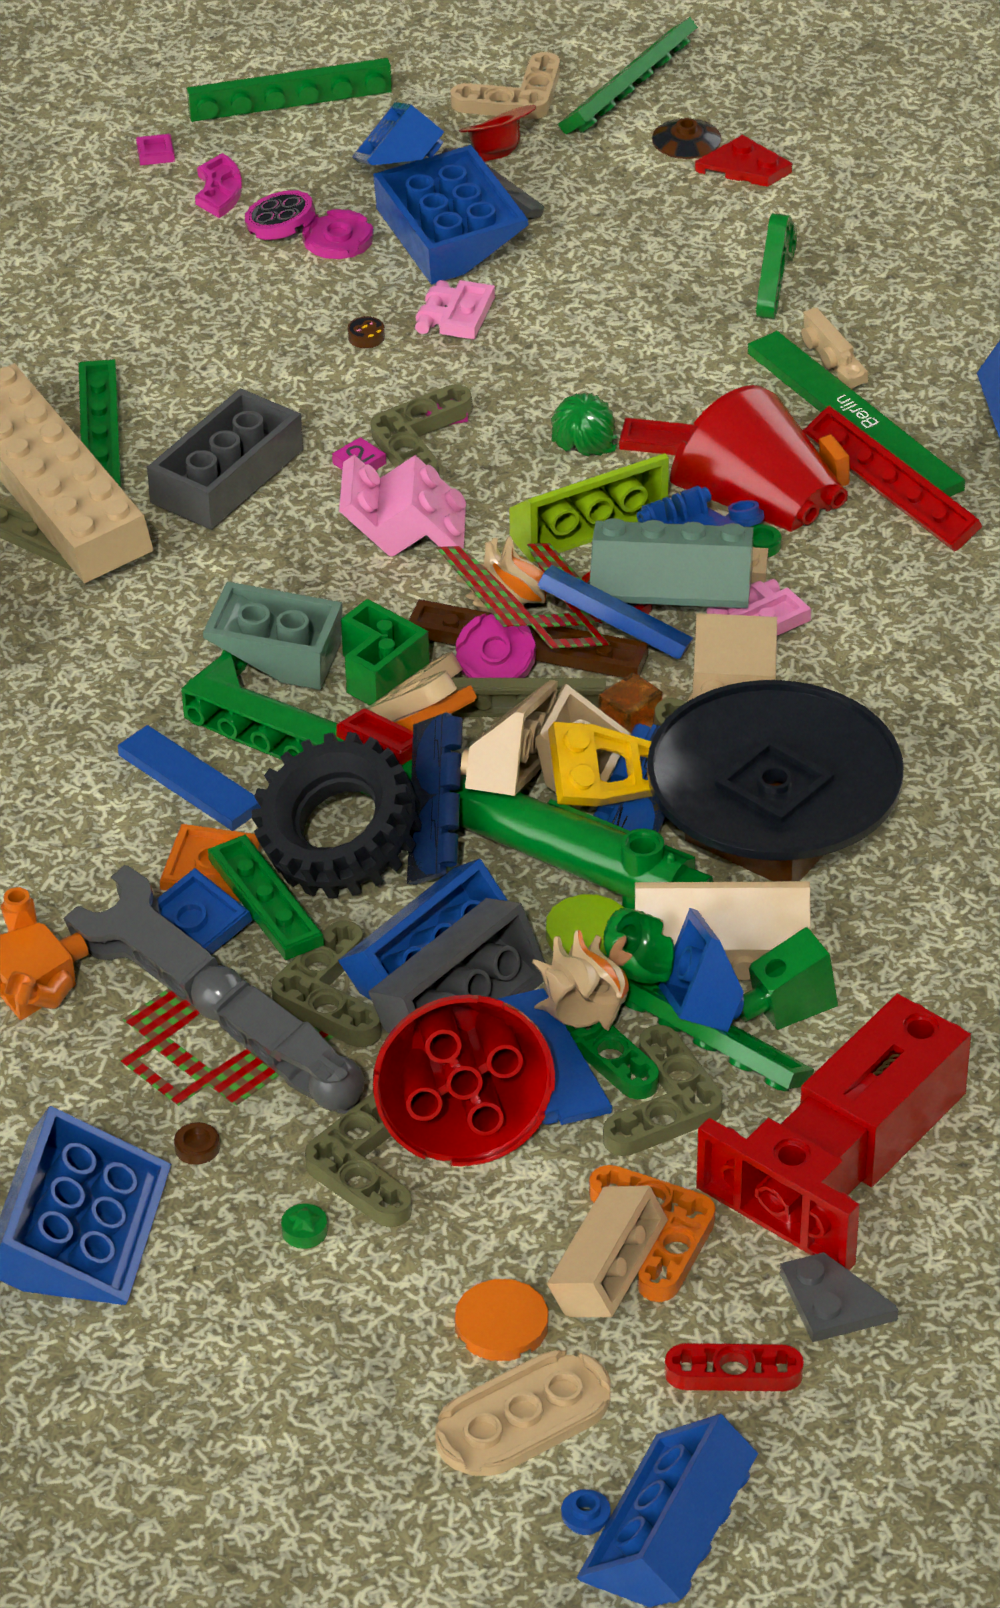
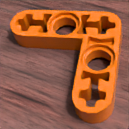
(678, 1228)

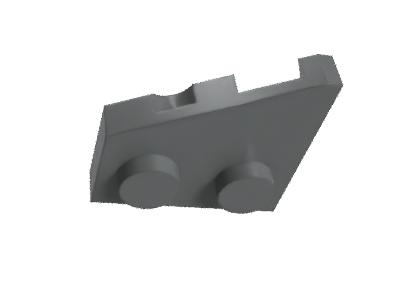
(833, 1298)

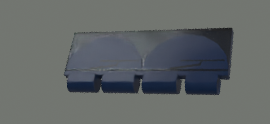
(432, 775)

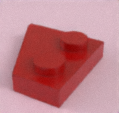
(745, 161)

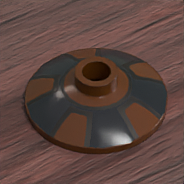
(686, 138)

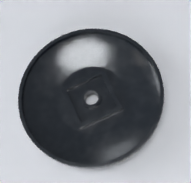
(727, 745)

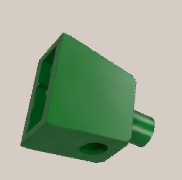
(791, 982)

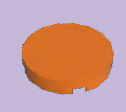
(501, 1319)

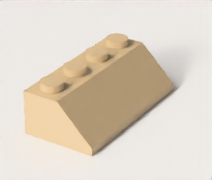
(507, 752)
(743, 915)

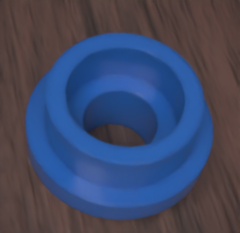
(746, 513)
(585, 1521)

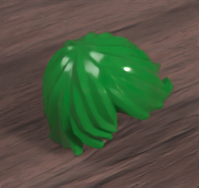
(586, 423)

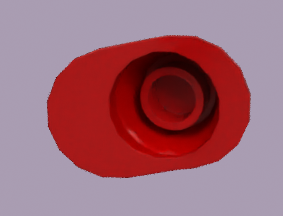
(498, 135)

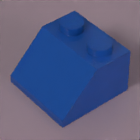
(702, 978)

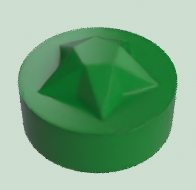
(304, 1226)

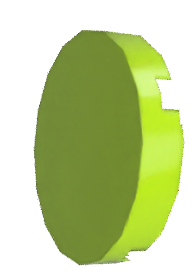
(581, 913)

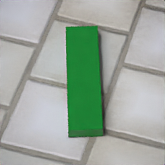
(265, 897)

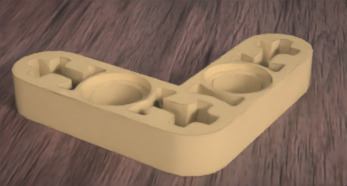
(480, 98)
(420, 690)

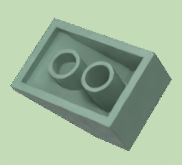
(277, 632)

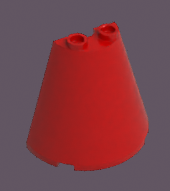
(759, 453)

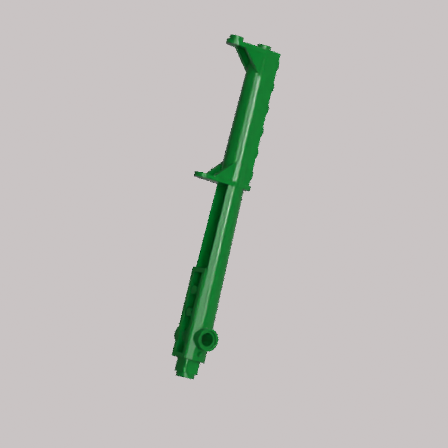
(539, 829)

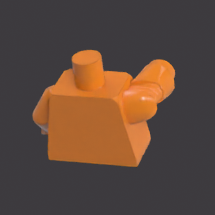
(33, 962)

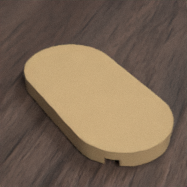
(522, 1413)

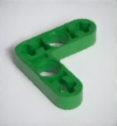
(779, 246)
(616, 1070)

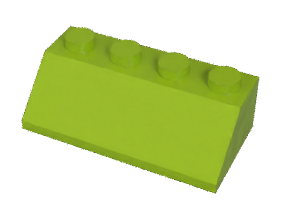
(569, 513)

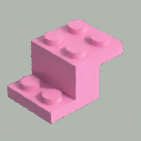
(402, 505)

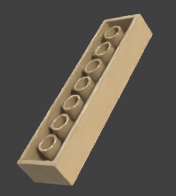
(64, 484)

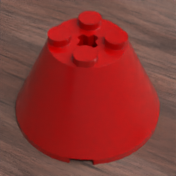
(463, 1080)

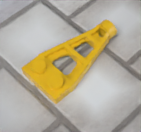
(577, 768)

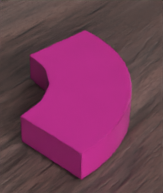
(221, 186)

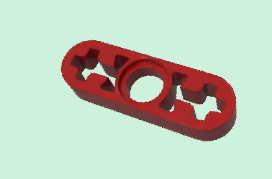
(747, 1354)

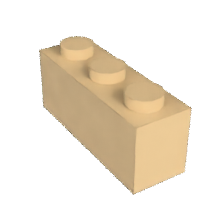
(607, 1251)

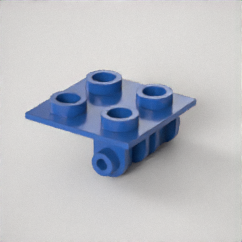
(683, 508)

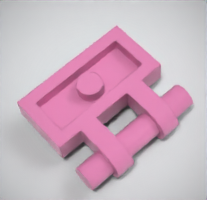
(464, 311)
(769, 601)

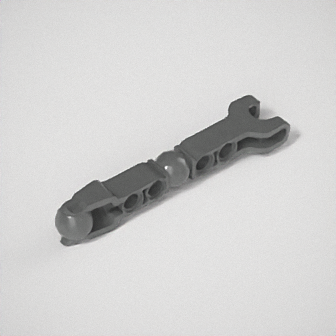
(254, 1020)

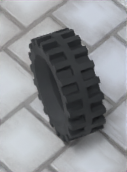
(309, 781)

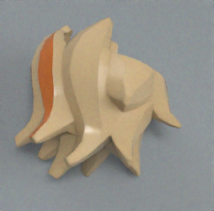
(513, 571)
(582, 984)

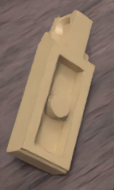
(833, 348)

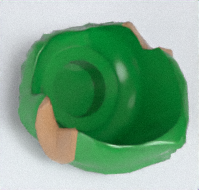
(638, 946)

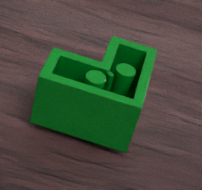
(380, 650)

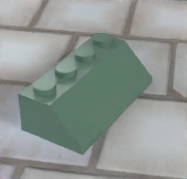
(673, 563)

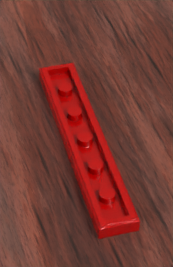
(897, 481)

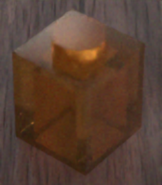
(630, 701)

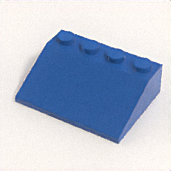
(447, 211)
(78, 1212)

